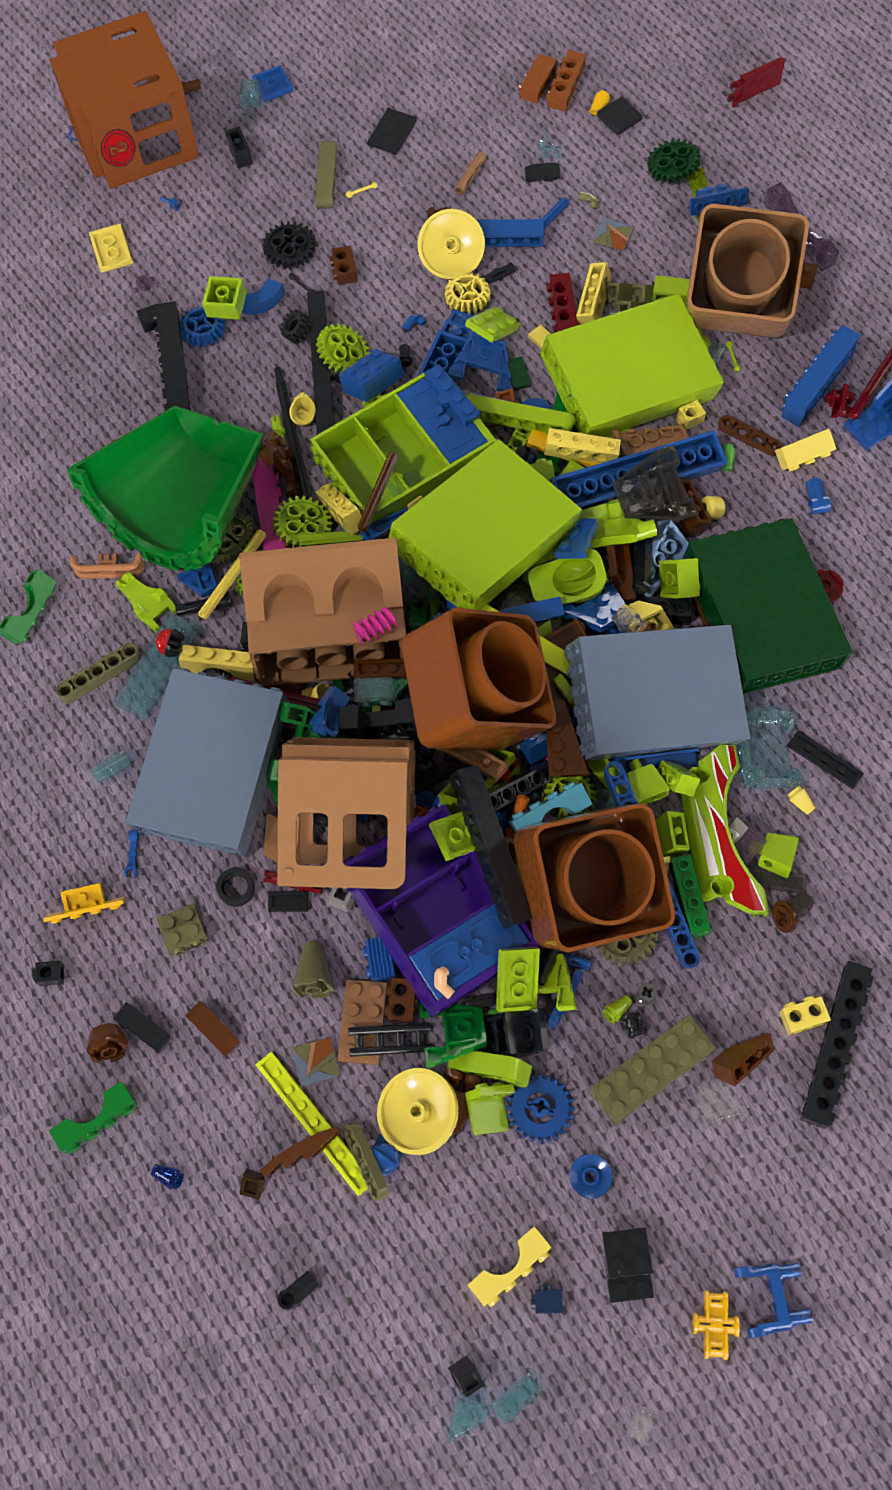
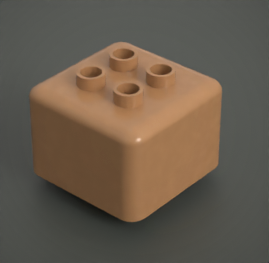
(746, 270)

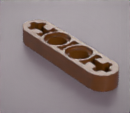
(750, 434)

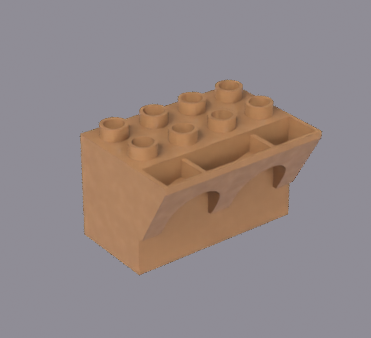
(306, 605)

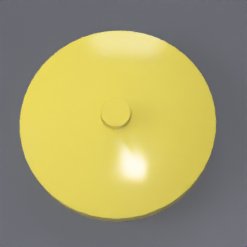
(451, 243)
(417, 1111)

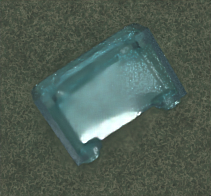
(765, 755)

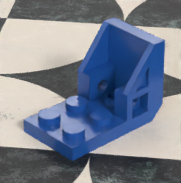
(874, 422)

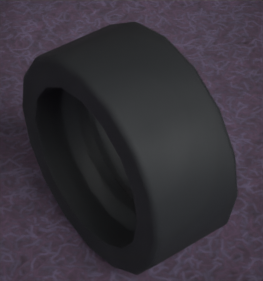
(223, 878)

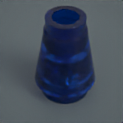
(168, 1176)

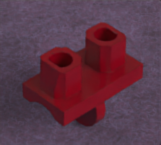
(837, 400)

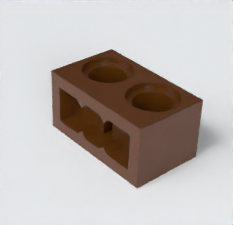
(344, 265)
(406, 1001)

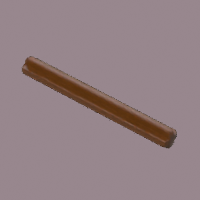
(377, 492)

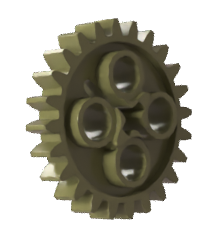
(236, 539)
(630, 954)

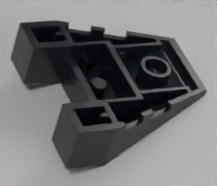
(387, 724)

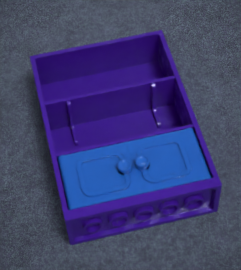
(437, 916)

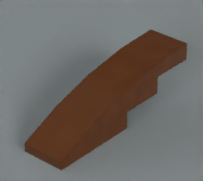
(306, 1148)

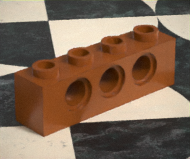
(566, 80)

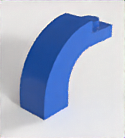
(264, 298)

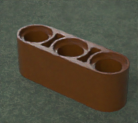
(212, 1028)

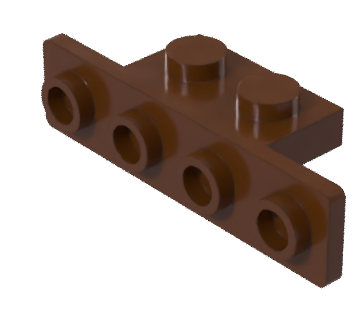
(621, 570)

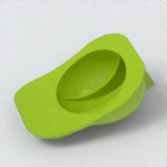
(570, 578)

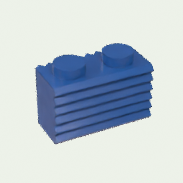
(381, 963)

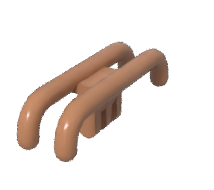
(107, 568)

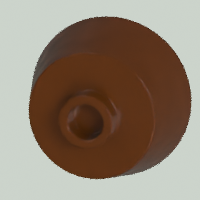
(106, 1043)

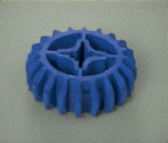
(204, 330)

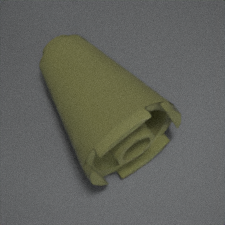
(313, 972)

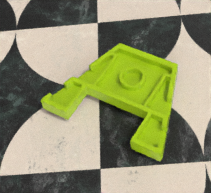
(559, 982)

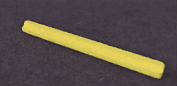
(230, 576)

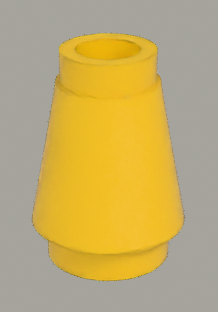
(600, 101)

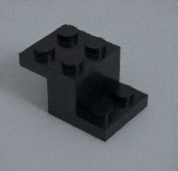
(516, 1033)
(628, 1265)

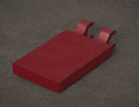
(757, 81)

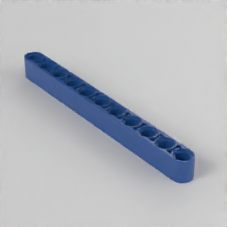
(673, 931)

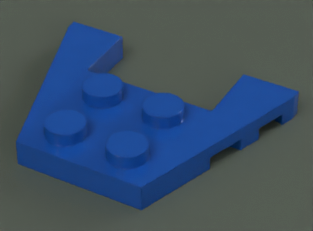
(485, 356)
(598, 611)

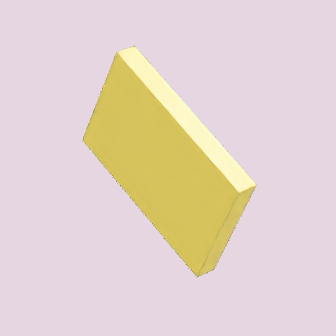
(110, 248)

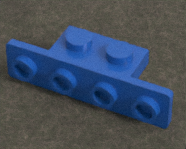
(718, 195)

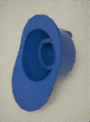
(386, 1155)

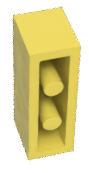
(805, 450)

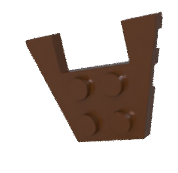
(277, 453)

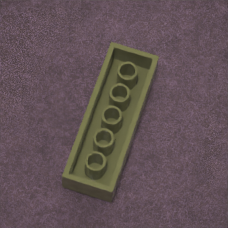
(651, 1070)

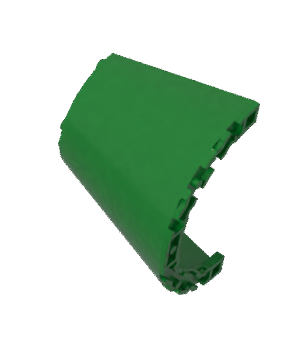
(170, 485)

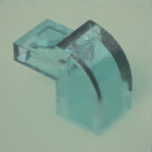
(516, 1398)

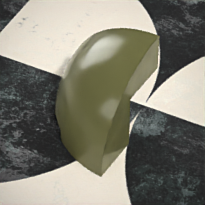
(628, 296)

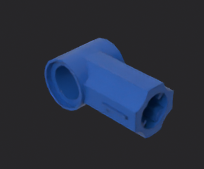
(817, 499)

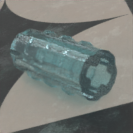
(110, 766)

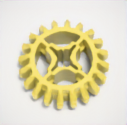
(469, 298)

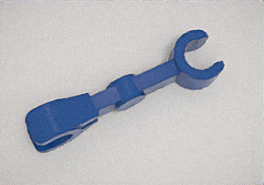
(133, 838)

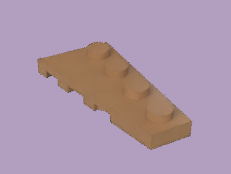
(649, 438)

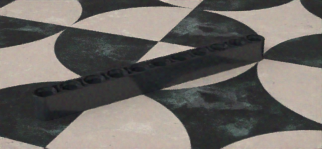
(321, 372)

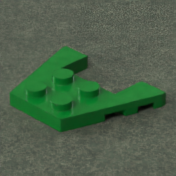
(462, 1031)

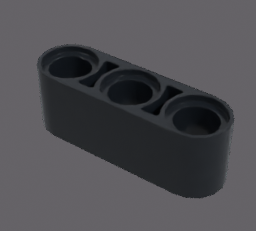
(142, 1027)

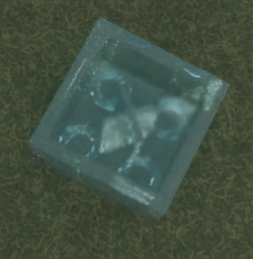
(375, 690)

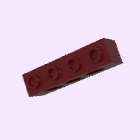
(562, 301)

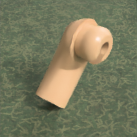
(440, 982)

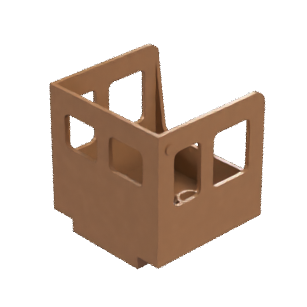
(342, 781)

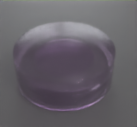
(144, 283)

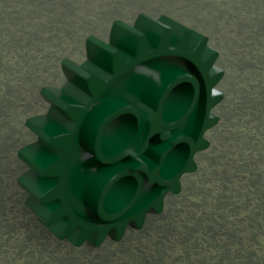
(674, 161)

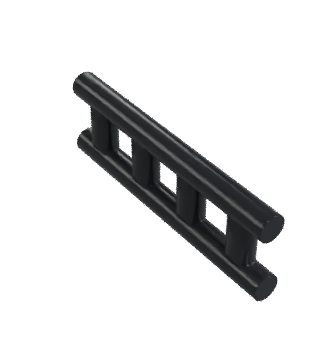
(380, 1049)

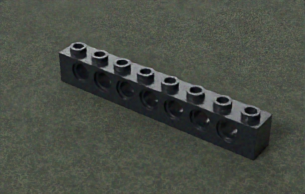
(811, 1112)

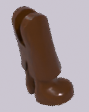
(455, 1078)

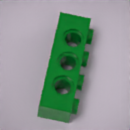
(689, 896)

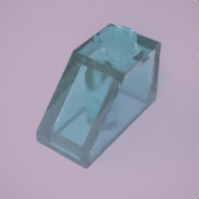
(466, 1418)

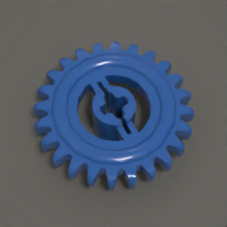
(560, 1114)

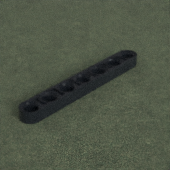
(642, 564)

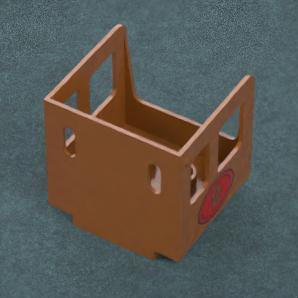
(100, 96)

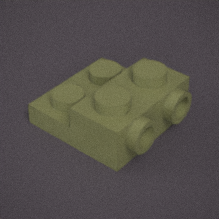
(182, 930)

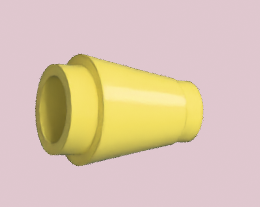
(801, 799)

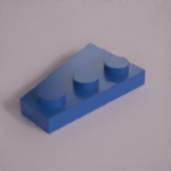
(578, 540)
(554, 1015)

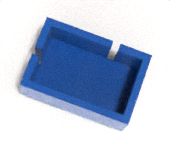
(371, 375)

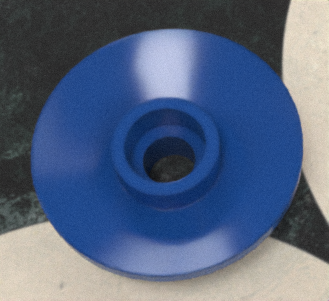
(602, 1176)

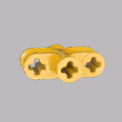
(715, 1333)

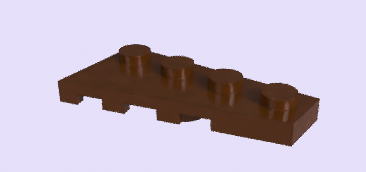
(563, 747)

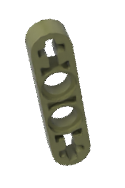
(366, 1161)

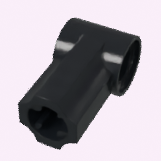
(299, 1289)

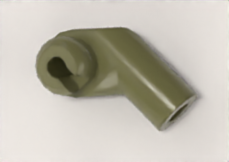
(589, 197)

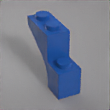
(326, 720)

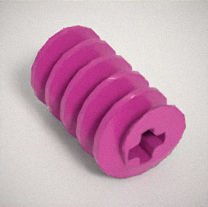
(374, 624)

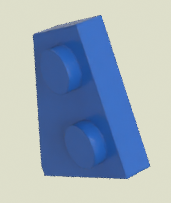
(200, 581)

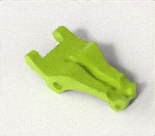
(147, 602)

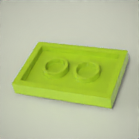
(493, 324)
(452, 836)
(517, 979)

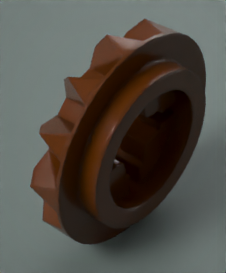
(778, 915)

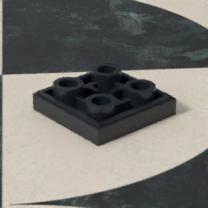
(619, 115)

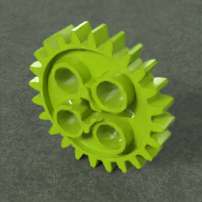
(341, 347)
(301, 521)

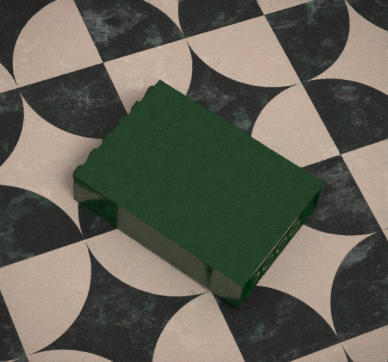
(773, 601)

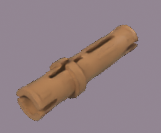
(473, 168)

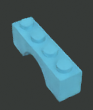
(571, 799)

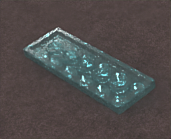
(154, 671)

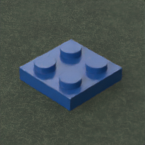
(273, 83)

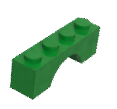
(38, 588)
(70, 1135)

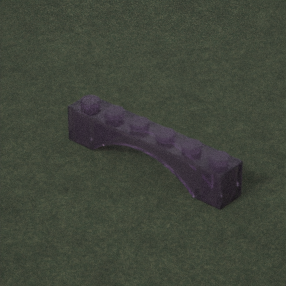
(818, 249)

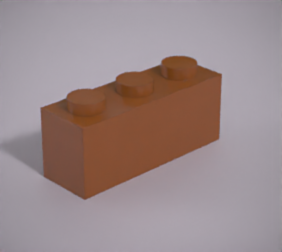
(537, 78)

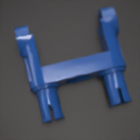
(784, 1318)

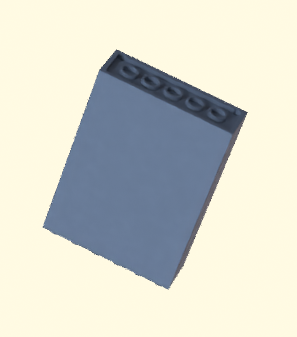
(656, 691)
(208, 762)

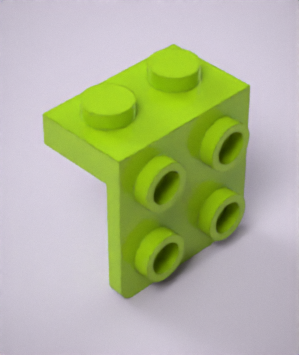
(487, 1107)

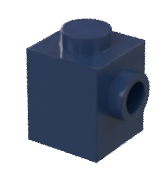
(547, 1300)

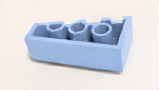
(665, 546)

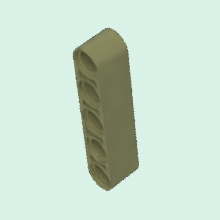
(326, 174)
(102, 665)

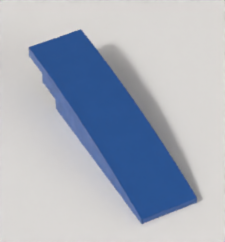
(448, 342)

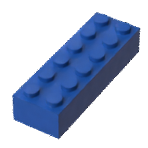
(820, 375)

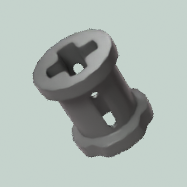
(648, 988)

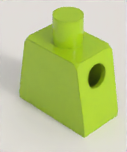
(646, 783)
(778, 854)

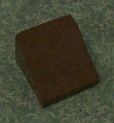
(252, 1184)

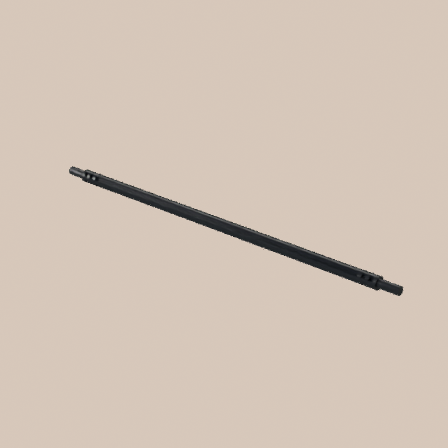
(292, 437)

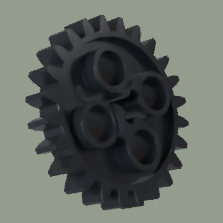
(289, 245)

